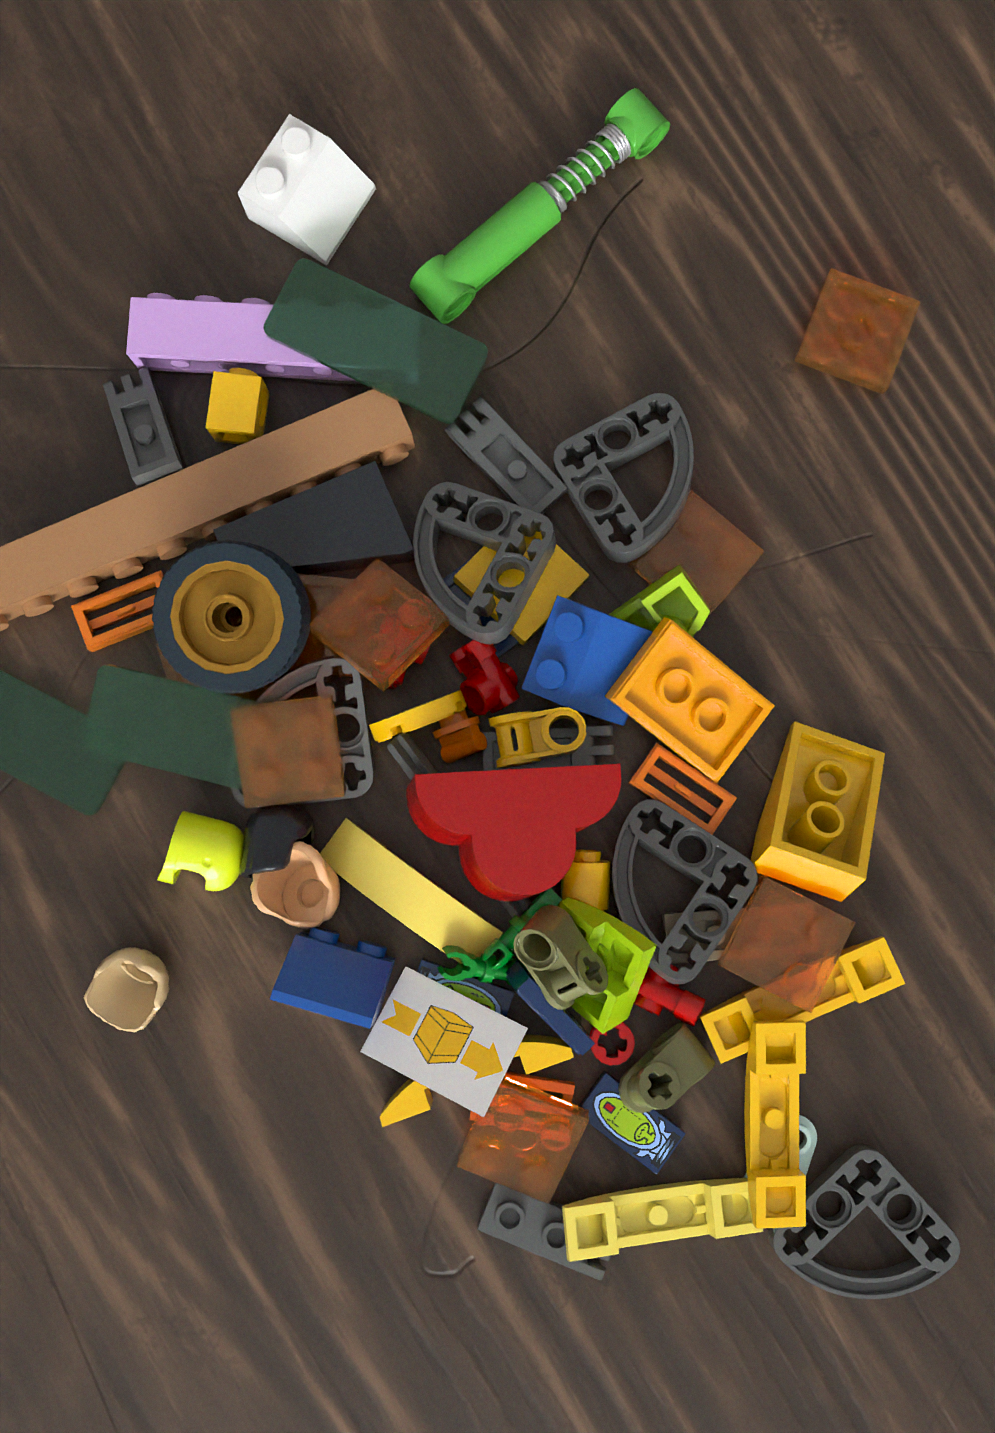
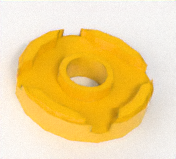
(418, 716)

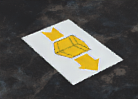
(444, 1041)

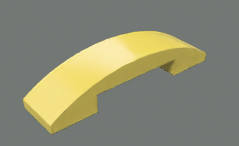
(406, 892)
(656, 1214)

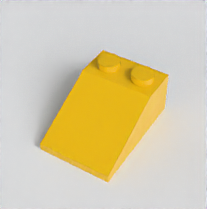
(820, 813)

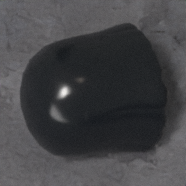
(271, 837)

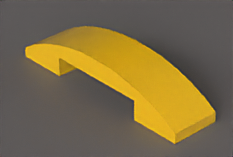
(857, 976)
(535, 1053)
(772, 1123)

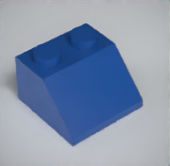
(583, 658)
(334, 977)

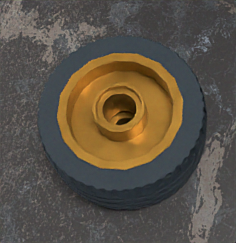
(194, 621)

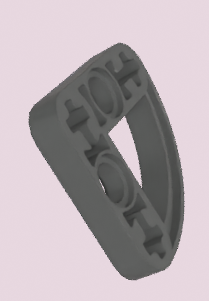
(597, 475)
(506, 540)
(352, 750)
(704, 873)
(875, 1194)

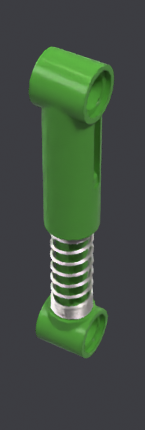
(451, 281)

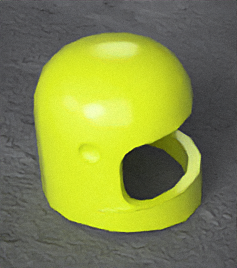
(204, 847)

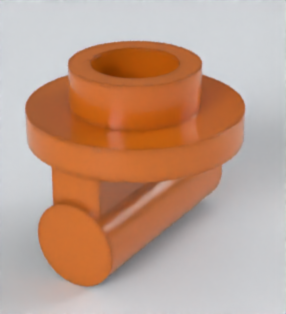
(459, 736)

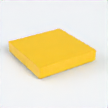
(559, 578)

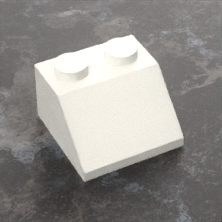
(306, 190)

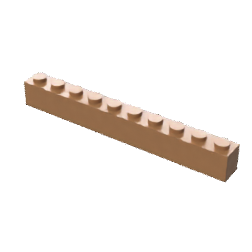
(194, 501)

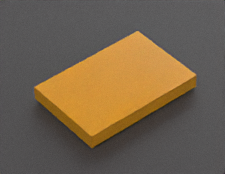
(689, 700)

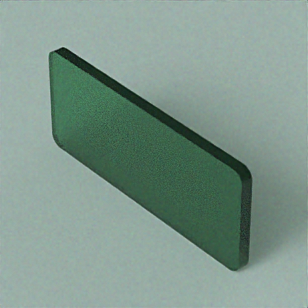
(376, 341)
(163, 725)
(46, 749)

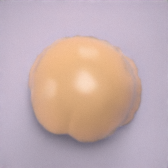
(302, 892)

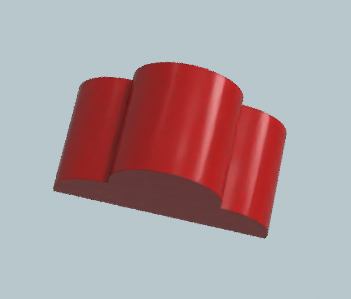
(513, 823)

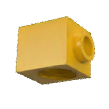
(237, 406)

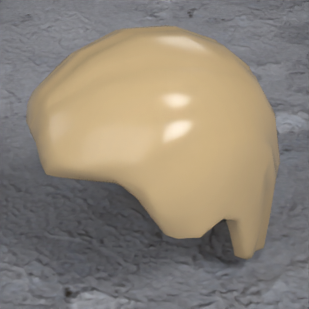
(128, 989)

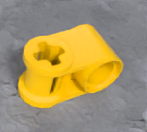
(533, 736)

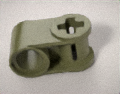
(558, 957)
(665, 1071)

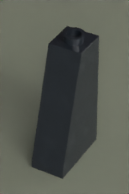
(329, 525)

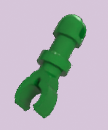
(505, 942)
(474, 966)

